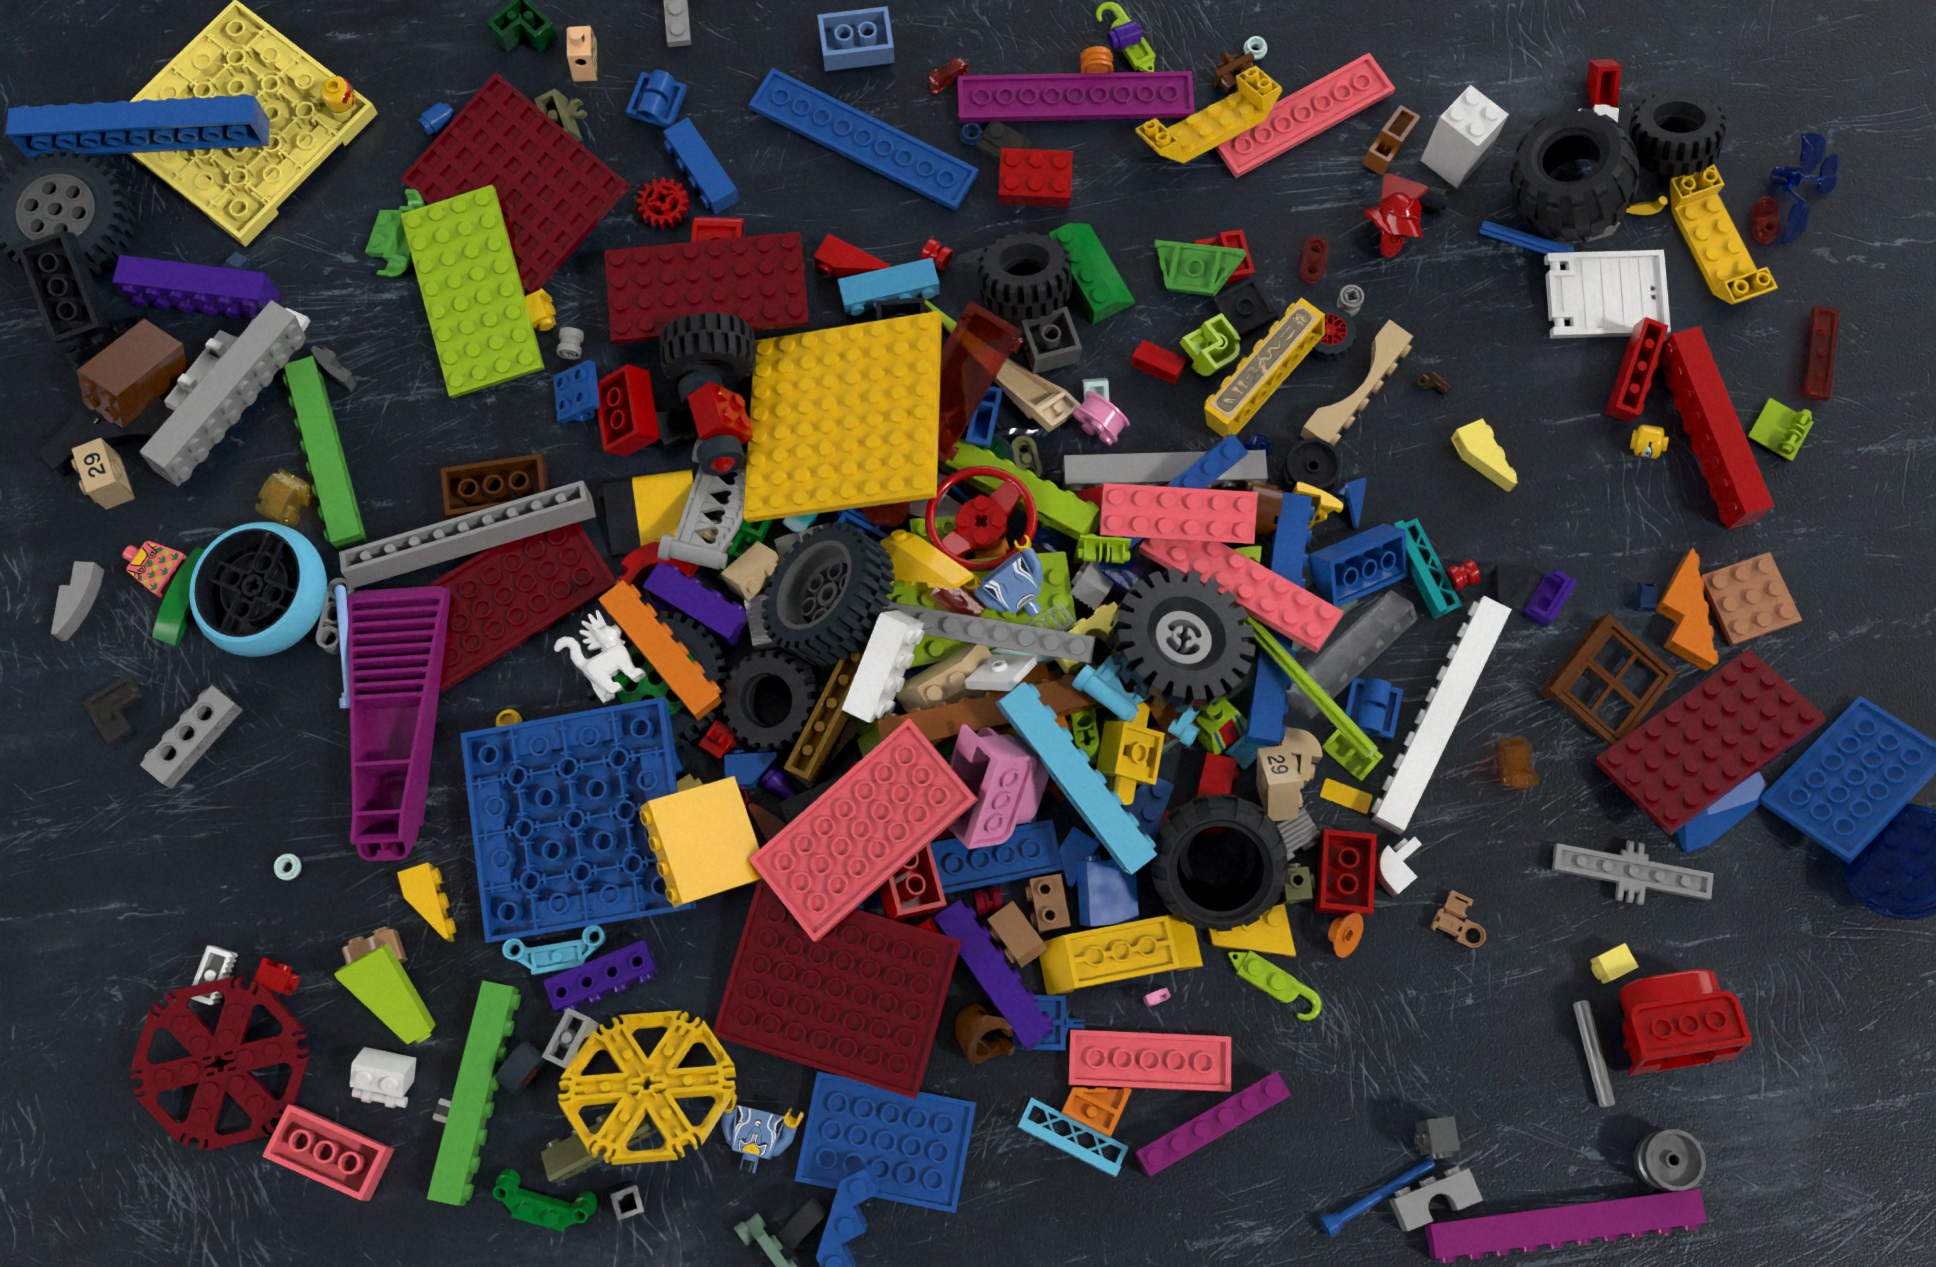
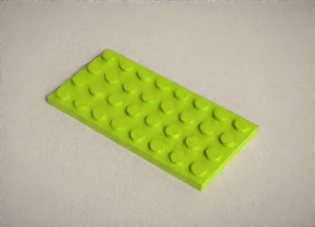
(472, 291)

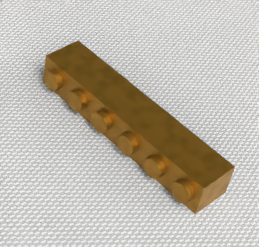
(825, 721)

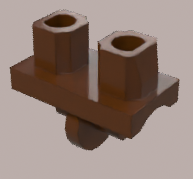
(1231, 67)

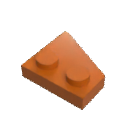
(1096, 1107)

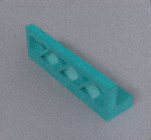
(1421, 572)

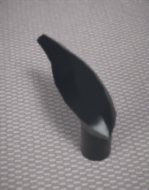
(1012, 433)

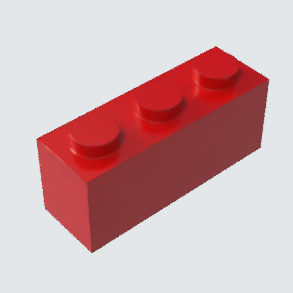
(1216, 778)

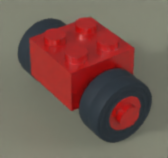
(718, 420)

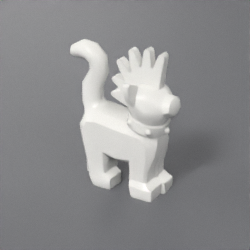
(606, 664)

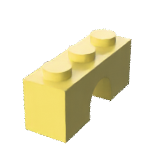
(1095, 626)

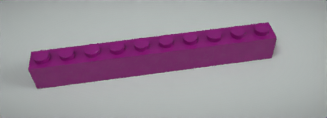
(1565, 1223)

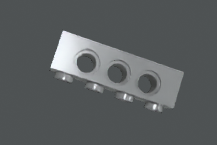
(189, 751)

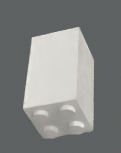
(1464, 136)

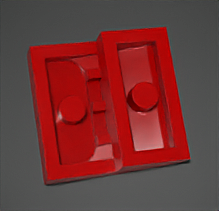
(1233, 239)

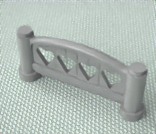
(686, 543)

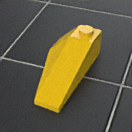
(921, 562)

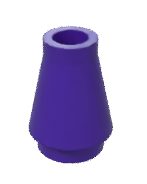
(779, 784)

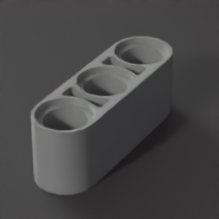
(327, 627)

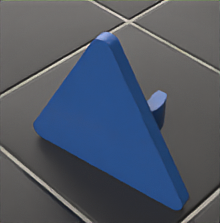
(1353, 497)

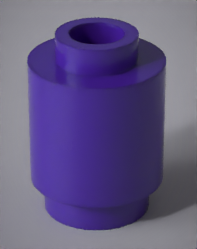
(1125, 35)

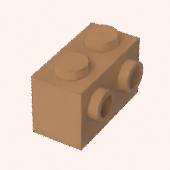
(1048, 904)
(1017, 935)

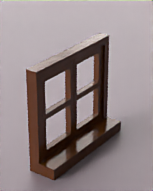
(1583, 657)

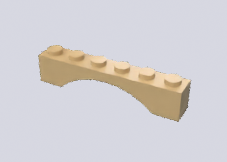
(1385, 350)

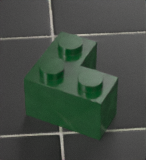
(519, 21)

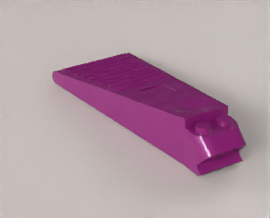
(393, 712)

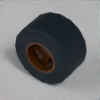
(520, 1068)

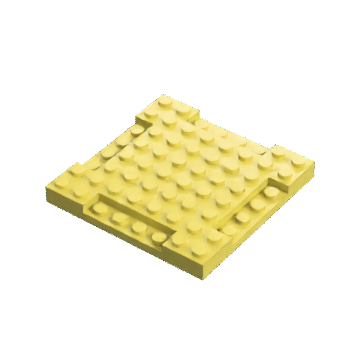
(247, 184)

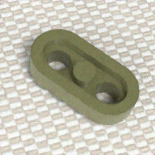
(1027, 460)

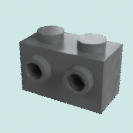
(1437, 1137)

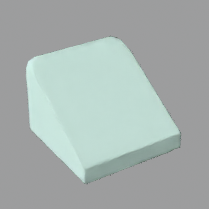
(1098, 386)

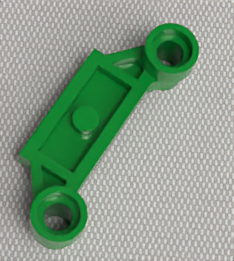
(541, 1208)

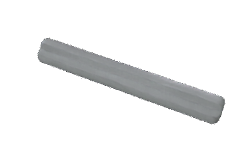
(1594, 1053)

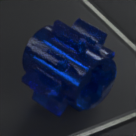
(1259, 442)

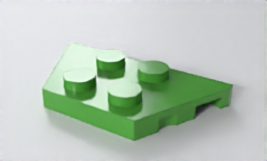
(1196, 266)

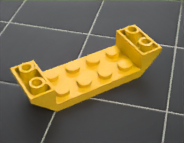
(1216, 122)
(1715, 239)
(1119, 953)

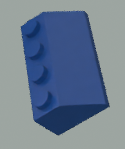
(1360, 564)

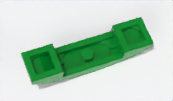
(176, 605)

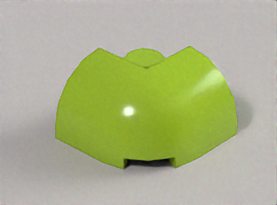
(1212, 345)

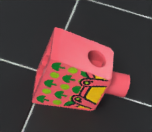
(154, 566)

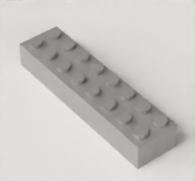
(224, 394)
(1154, 470)

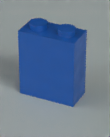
(1105, 892)

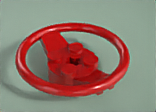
(992, 510)

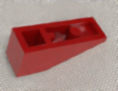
(844, 260)

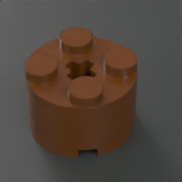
(1268, 505)

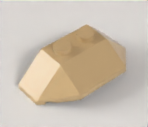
(944, 680)

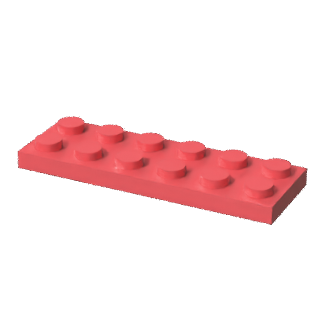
(1178, 513)
(1150, 1060)

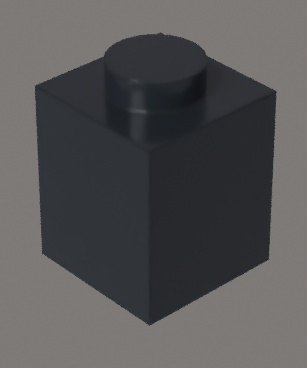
(624, 1200)

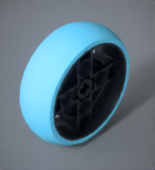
(258, 589)

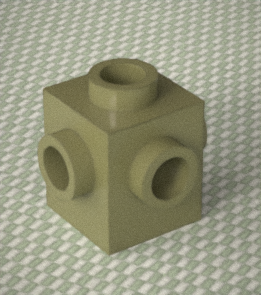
(1303, 890)

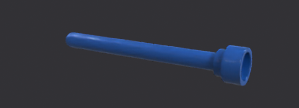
(1334, 1222)

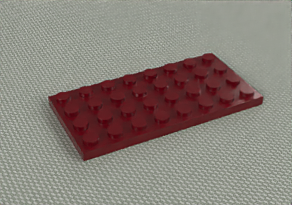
(740, 276)
(517, 594)
(1709, 741)

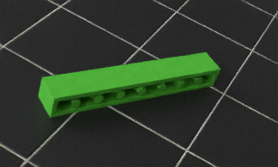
(324, 453)
(473, 1094)

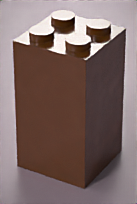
(132, 373)

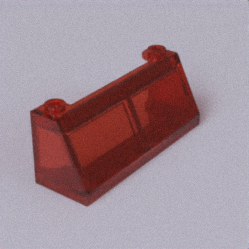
(968, 369)

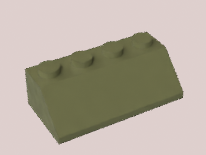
(570, 1156)

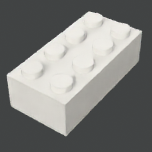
(883, 666)

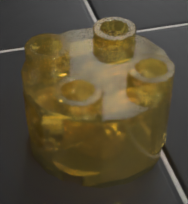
(284, 497)

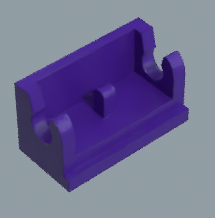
(1549, 597)

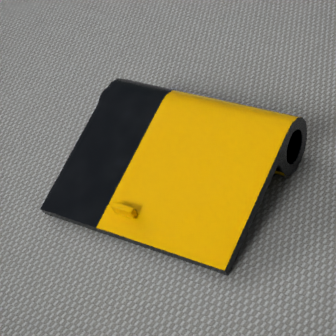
(644, 508)

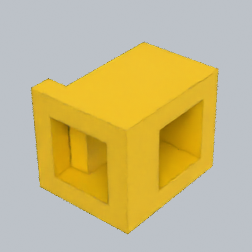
(541, 310)

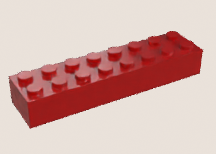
(1714, 429)

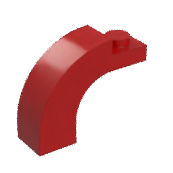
(643, 562)

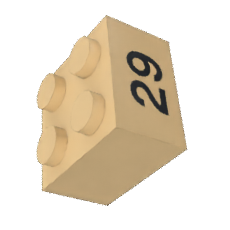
(102, 473)
(1279, 782)

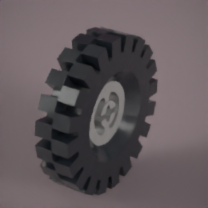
(1211, 635)

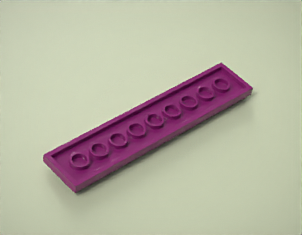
(1075, 96)

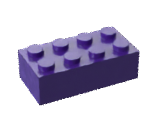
(687, 596)

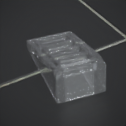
(1063, 612)

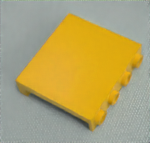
(701, 841)

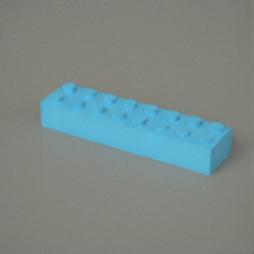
(1076, 779)

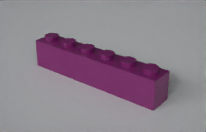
(1212, 1124)

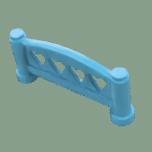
(1107, 688)

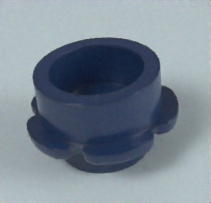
(970, 128)

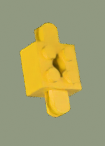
(1141, 754)

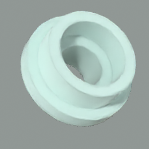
(1256, 42)
(282, 861)

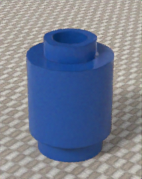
(436, 118)

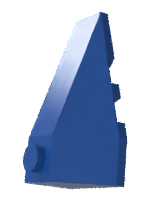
(1722, 814)

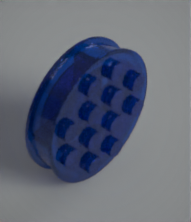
(1898, 867)

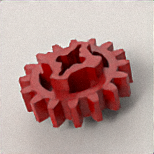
(650, 203)

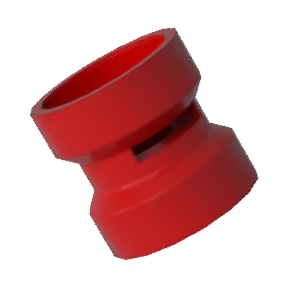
(940, 255)
(1462, 575)

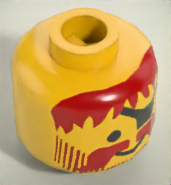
(337, 94)

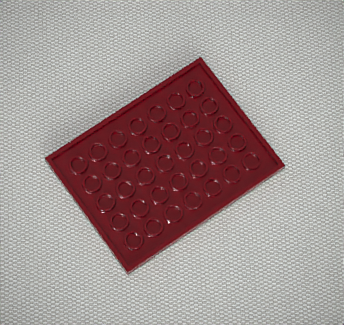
(847, 1004)

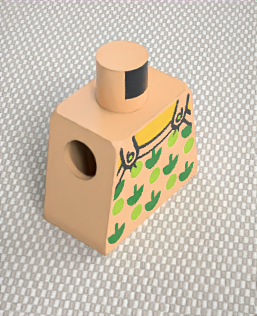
(582, 45)

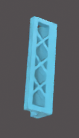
(1068, 1146)

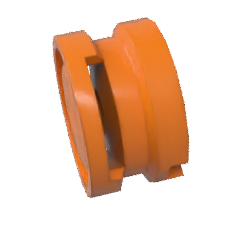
(1096, 60)

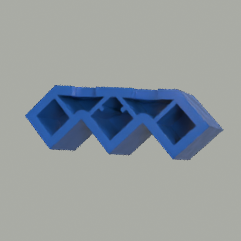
(846, 1217)

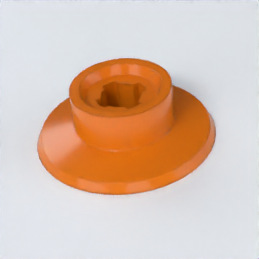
(1346, 934)

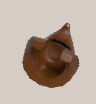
(973, 1023)

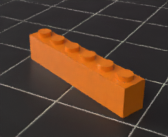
(660, 650)

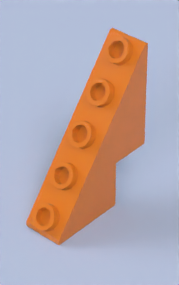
(1685, 605)

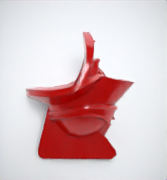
(1397, 213)

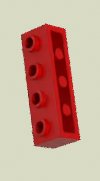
(1637, 369)

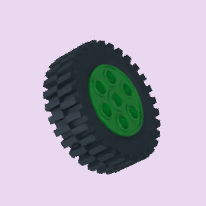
(702, 649)

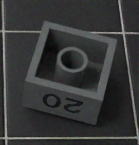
(1050, 341)

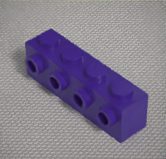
(601, 976)

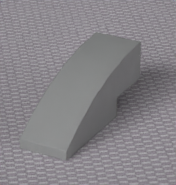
(76, 599)

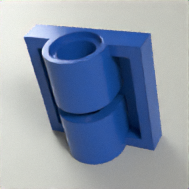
(656, 99)
(577, 393)
(1374, 706)

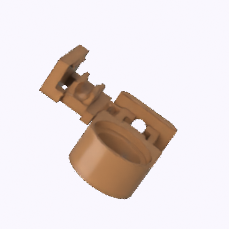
(1451, 919)

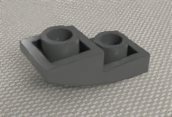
(333, 368)

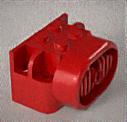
(1681, 1022)

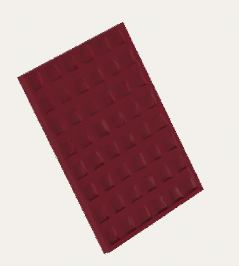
(542, 176)

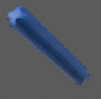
(1522, 239)

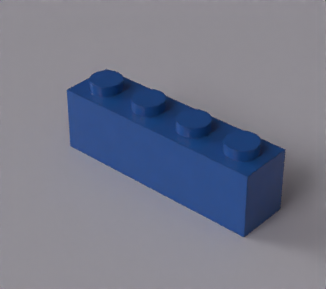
(700, 165)

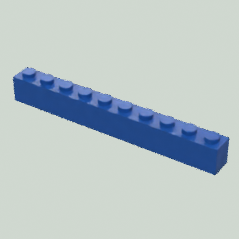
(1269, 680)

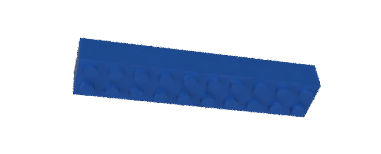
(140, 126)

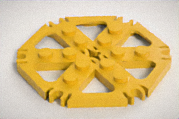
(657, 1101)

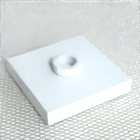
(1001, 672)

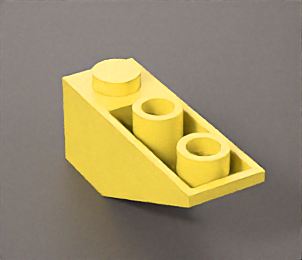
(1479, 449)

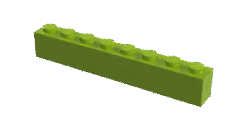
(1054, 507)

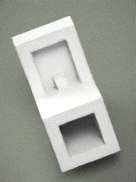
(1390, 868)

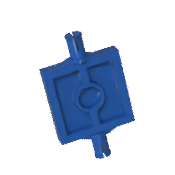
(1056, 1008)

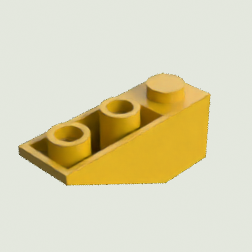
(423, 892)

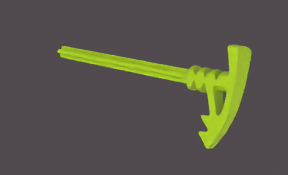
(1303, 679)

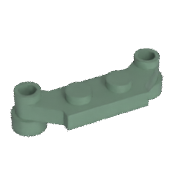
(752, 1230)

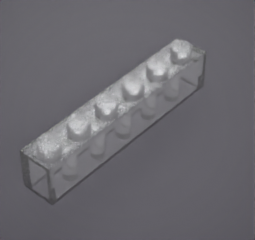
(1355, 649)

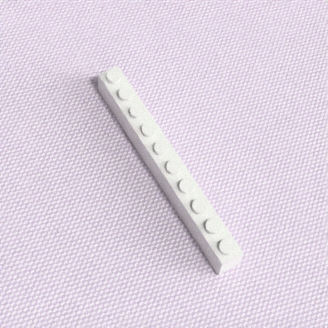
(1440, 715)

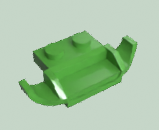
(390, 239)

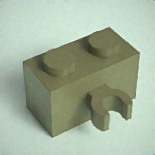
(561, 112)

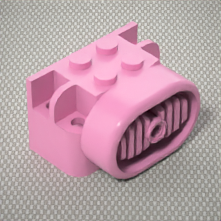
(1004, 779)

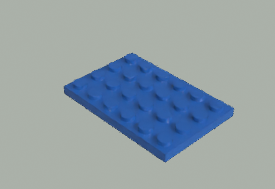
(1853, 779)
(909, 1143)

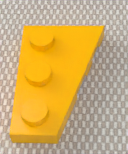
(1266, 935)

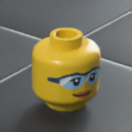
(1649, 441)

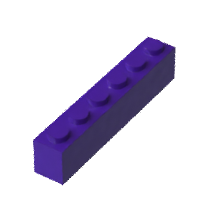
(995, 977)

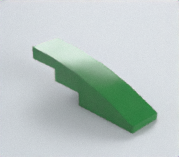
(746, 537)

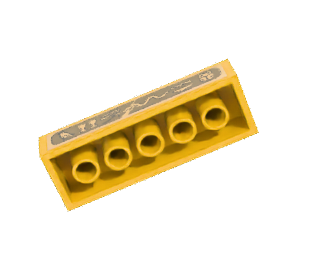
(1265, 368)

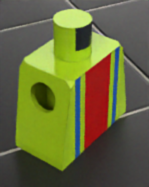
(1220, 726)

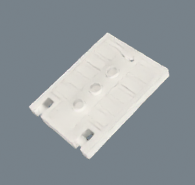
(1605, 292)

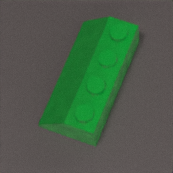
(1092, 272)

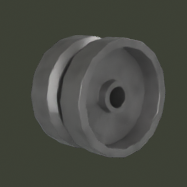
(1685, 1156)

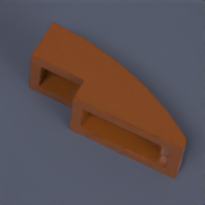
(1391, 140)

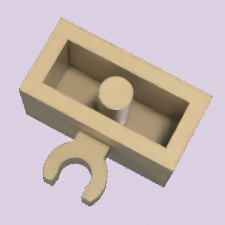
(751, 571)

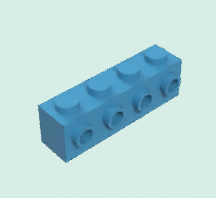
(897, 282)

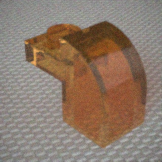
(1515, 763)

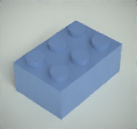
(856, 38)

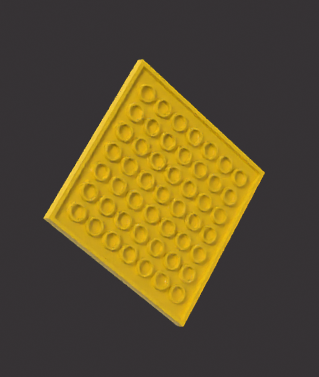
(844, 418)

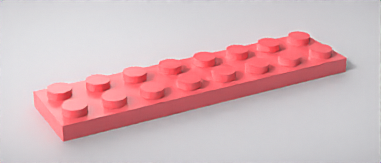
(1307, 114)
(1257, 589)

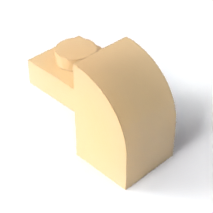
(1305, 748)

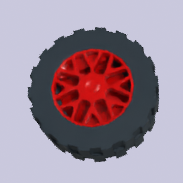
(1338, 337)

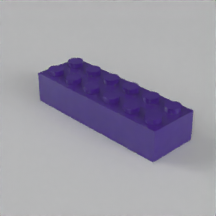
(194, 287)

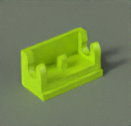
(1349, 757)

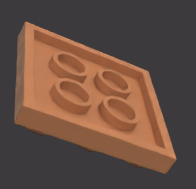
(1750, 599)

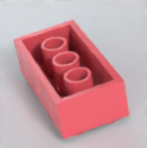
(328, 1152)

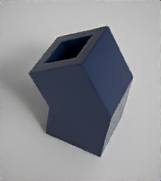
(236, 261)
(1646, 597)

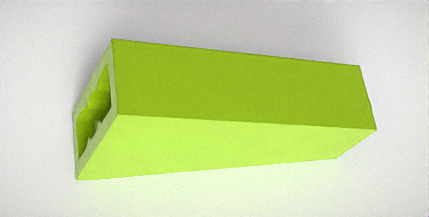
(388, 992)

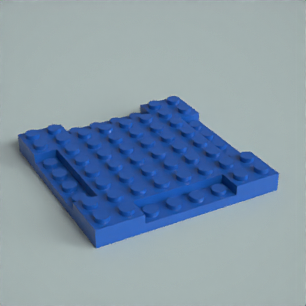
(563, 821)

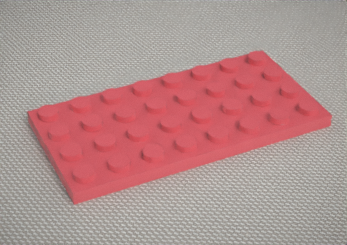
(863, 830)

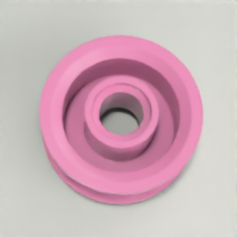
(1100, 417)

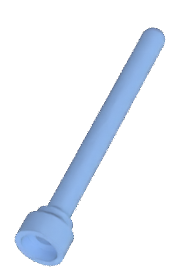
(342, 616)

